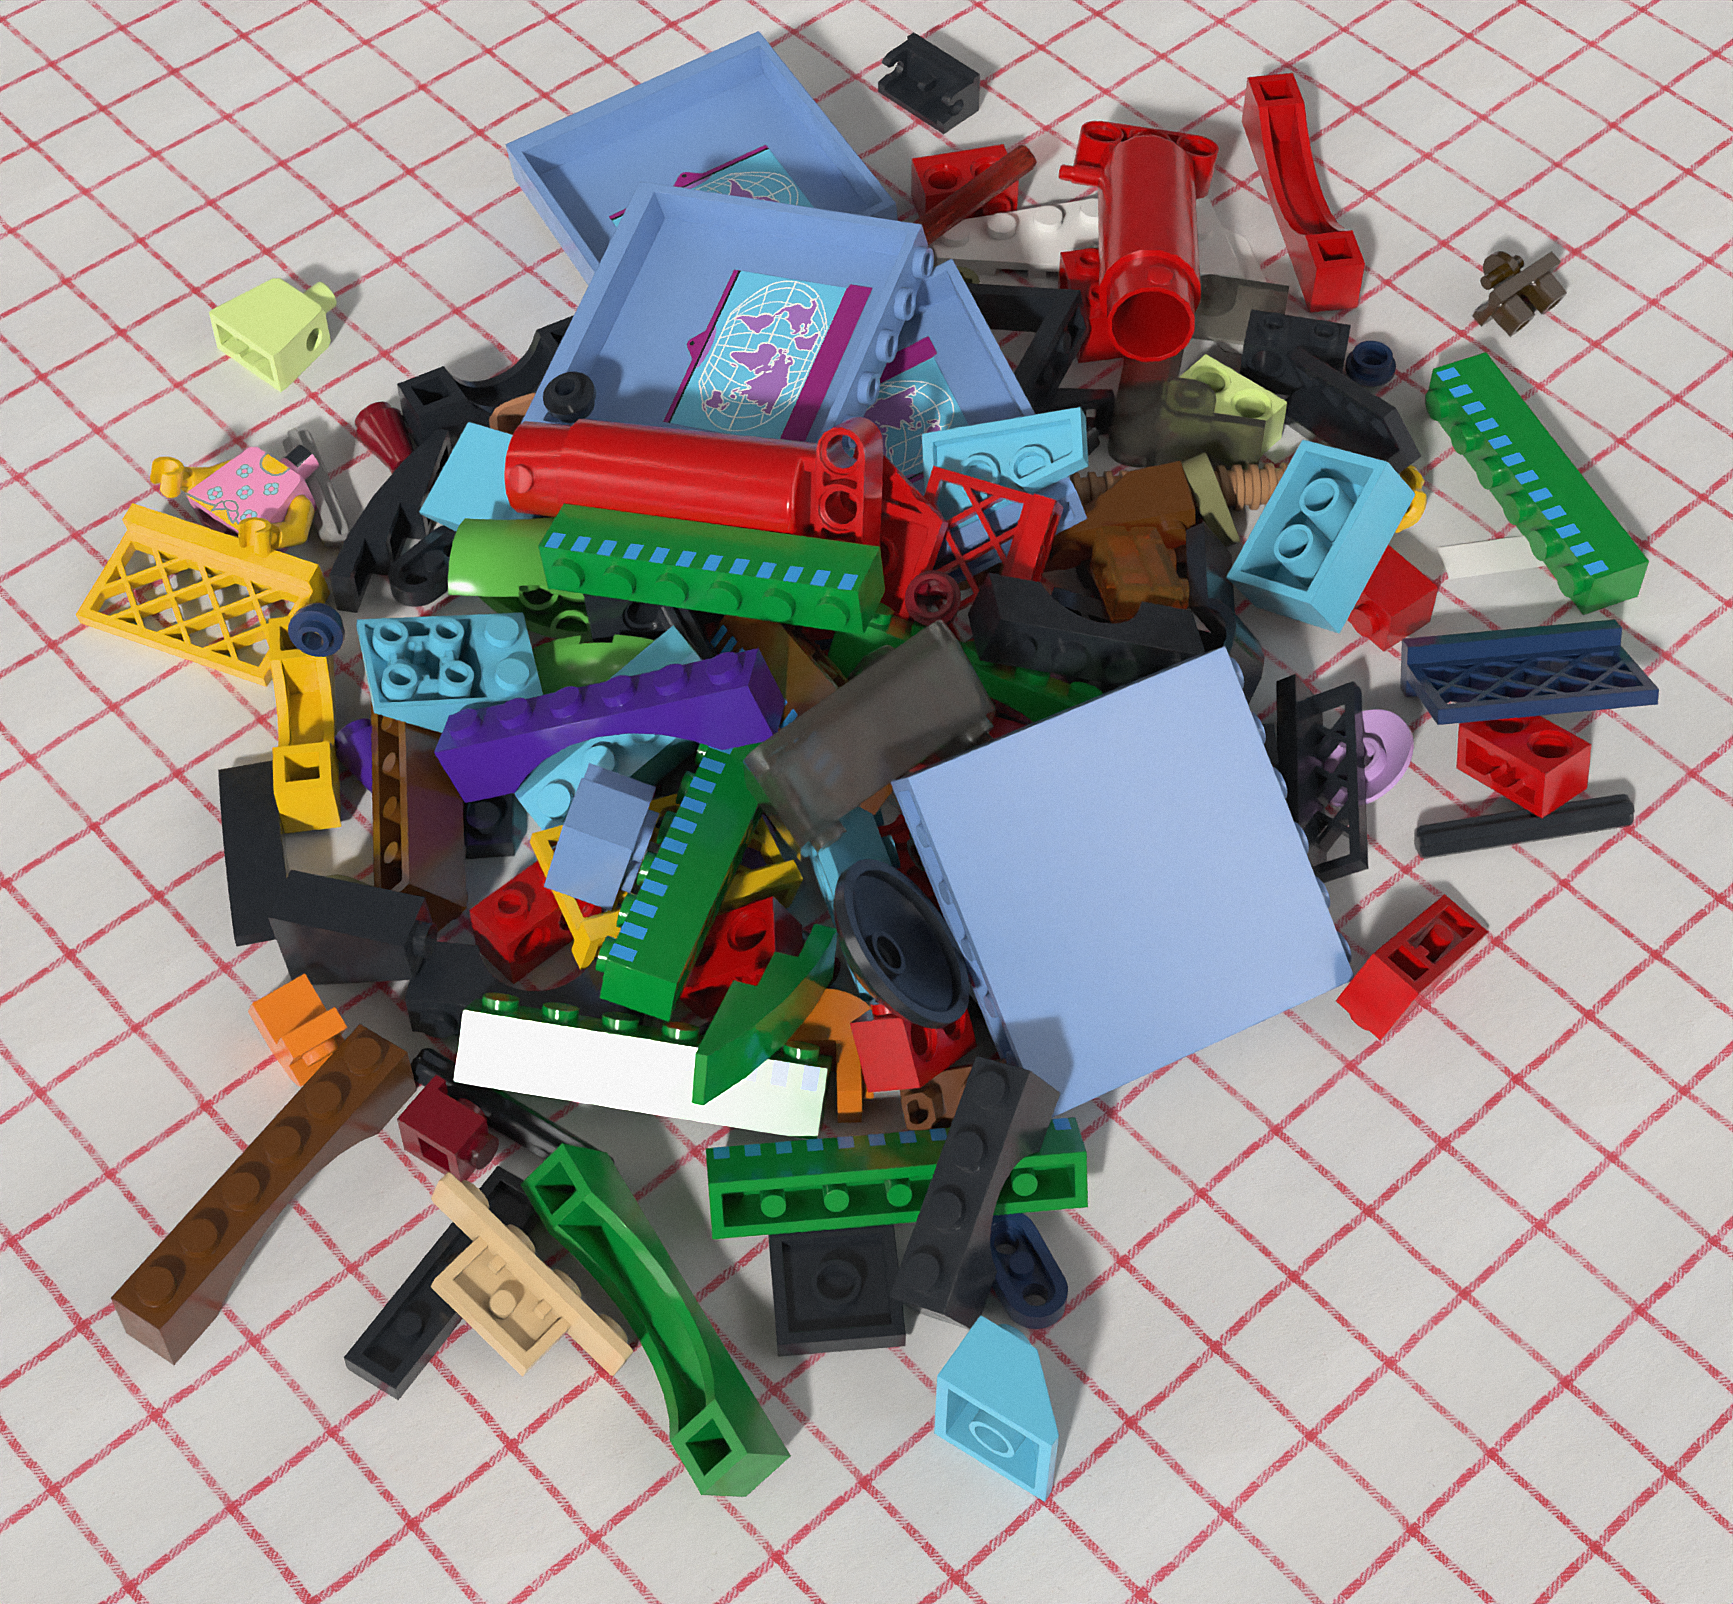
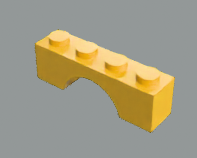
(305, 757)

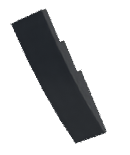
(388, 521)
(252, 849)

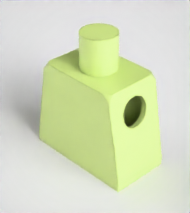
(275, 329)

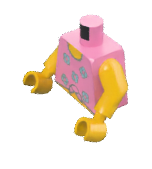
(248, 496)

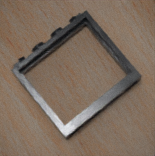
(1059, 327)

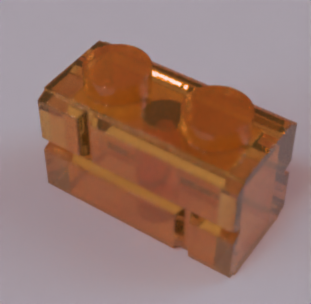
(1135, 569)

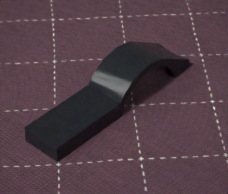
(1213, 602)

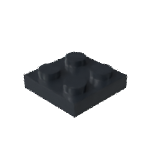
(835, 1290)

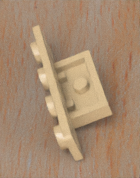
(512, 1294)

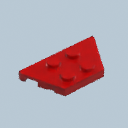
(908, 539)

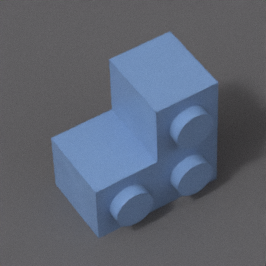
(602, 838)

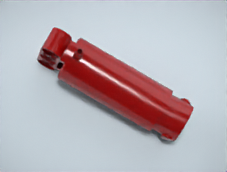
(1146, 230)
(702, 476)

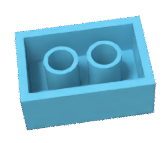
(1321, 535)

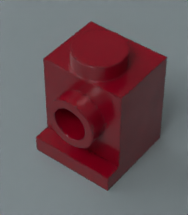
(447, 1132)

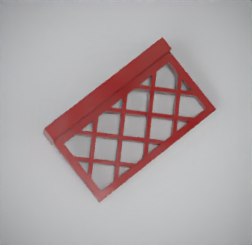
(1030, 538)

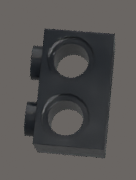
(1275, 335)

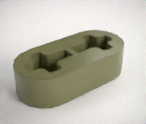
(1210, 499)

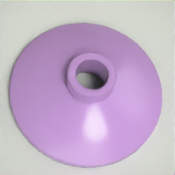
(1386, 754)

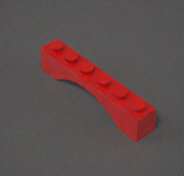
(1319, 247)

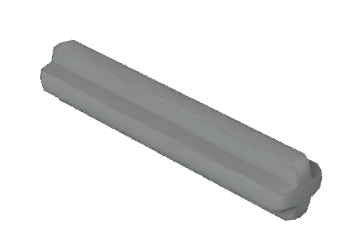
(329, 516)

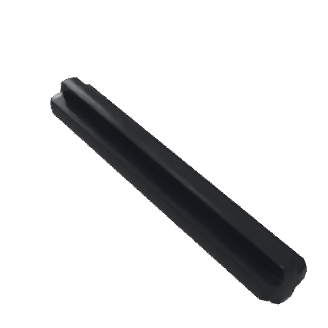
(1523, 826)
(500, 1109)

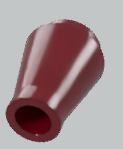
(384, 433)
(927, 589)

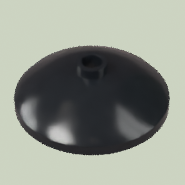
(899, 945)

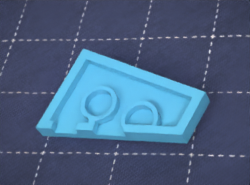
(1012, 452)

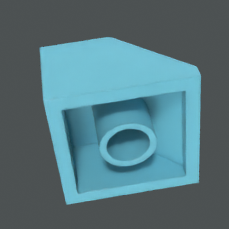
(999, 1406)

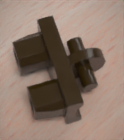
(1513, 285)

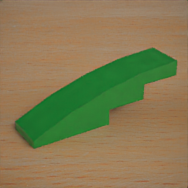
(762, 1018)

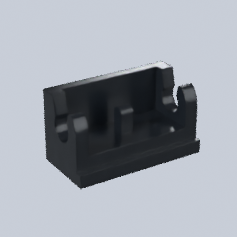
(930, 84)

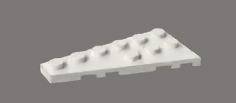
(1037, 235)

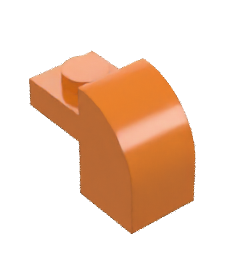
(298, 1028)
(831, 1031)

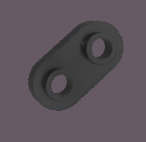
(423, 570)

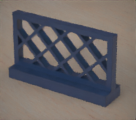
(1537, 667)

